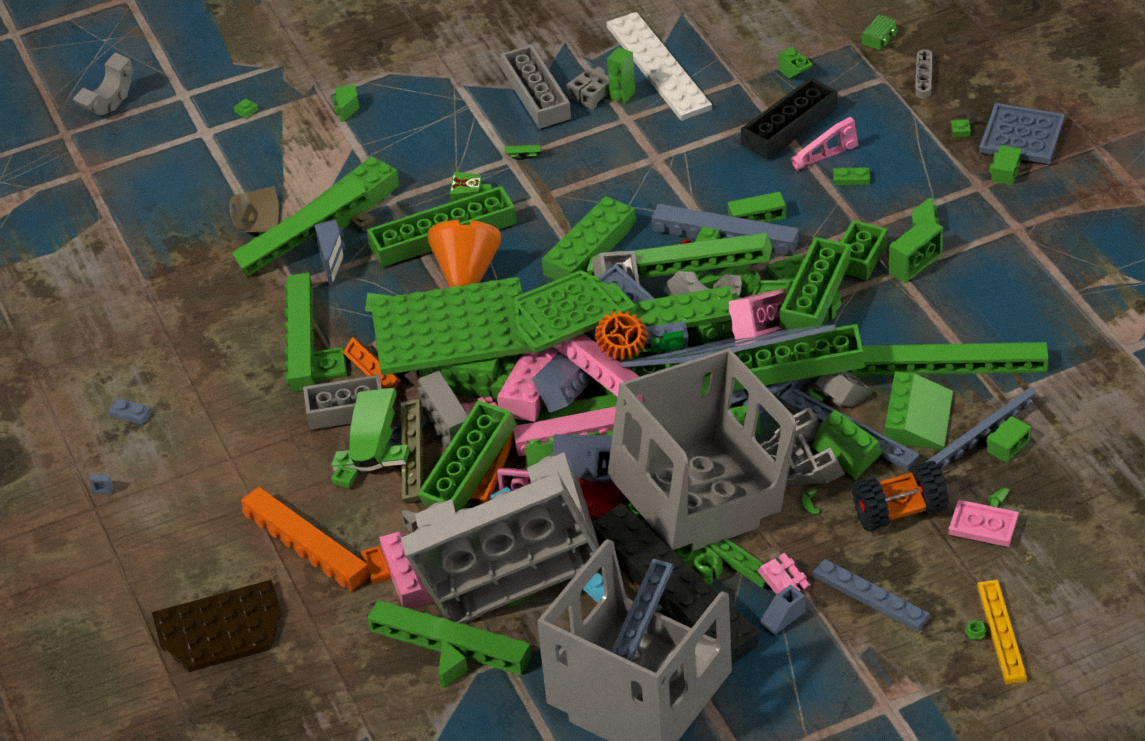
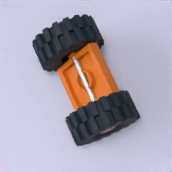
(900, 496)

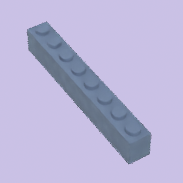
(689, 222)

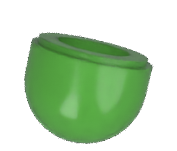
(816, 394)

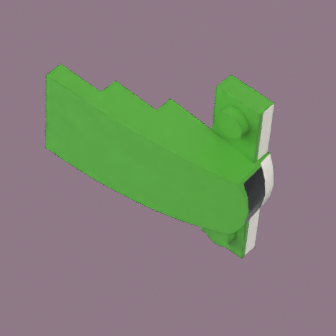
(371, 434)

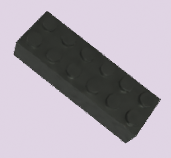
(789, 118)

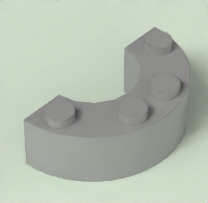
(112, 89)
(687, 282)

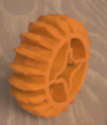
(616, 343)

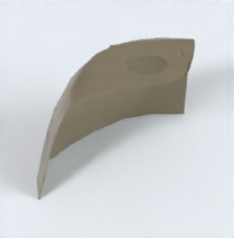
(258, 209)

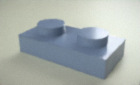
(130, 411)

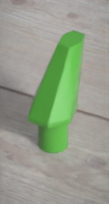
(997, 498)

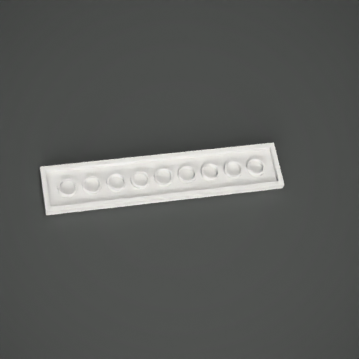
(659, 66)

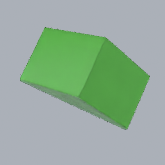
(451, 664)

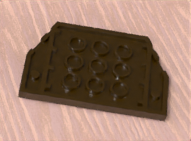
(220, 626)

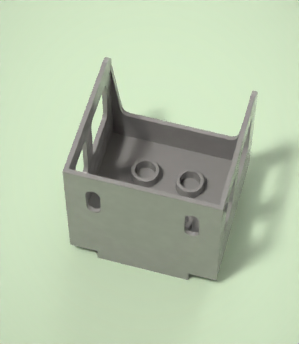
(690, 459)
(623, 699)

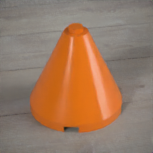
(464, 250)

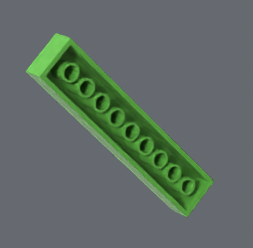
(801, 357)

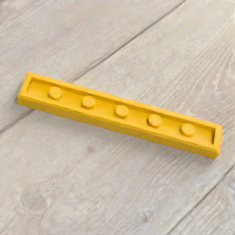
(1001, 632)

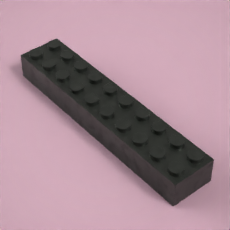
(686, 592)

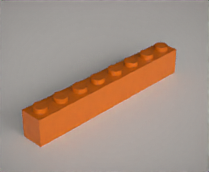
(305, 539)

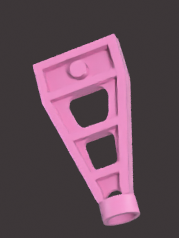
(846, 137)

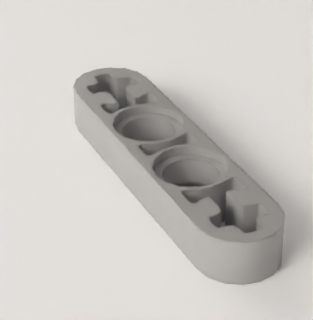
(923, 73)

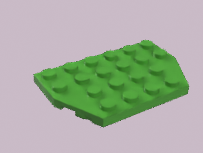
(566, 309)

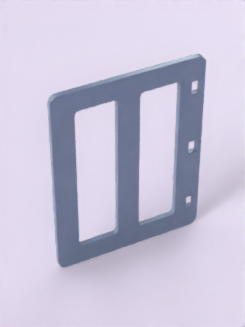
(698, 351)

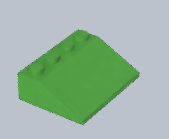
(918, 412)

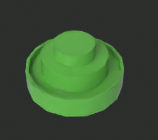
(750, 281)

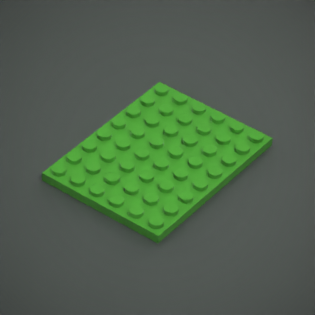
(447, 326)

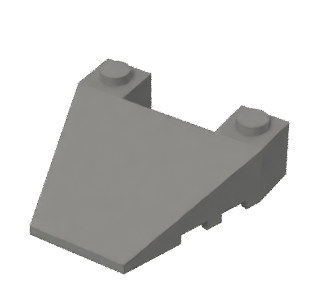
(803, 466)

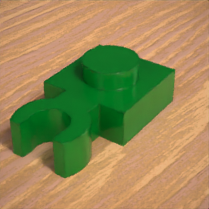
(670, 342)

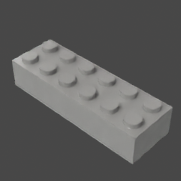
(535, 86)

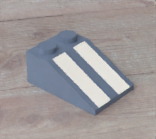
(330, 248)

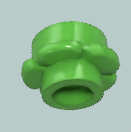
(975, 630)

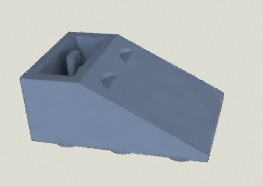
(586, 453)

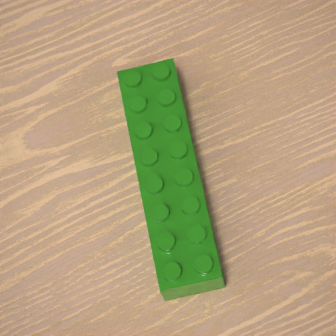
(409, 235)

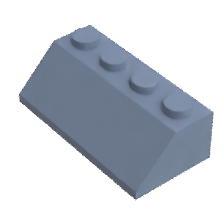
(560, 382)

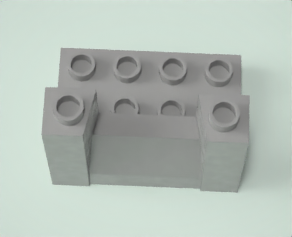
(505, 545)

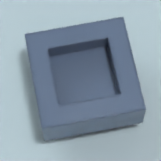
(101, 484)

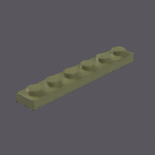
(412, 436)

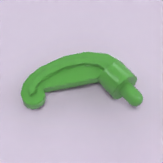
(807, 503)

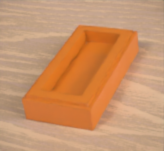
(376, 564)

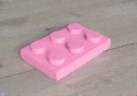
(983, 523)

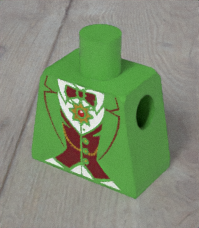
(466, 185)

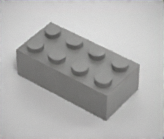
(335, 401)
(441, 406)

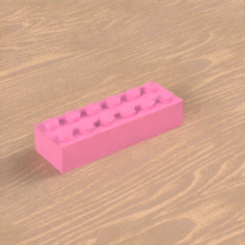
(519, 391)

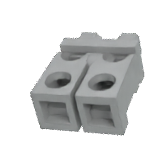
(589, 87)

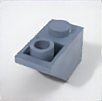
(784, 609)

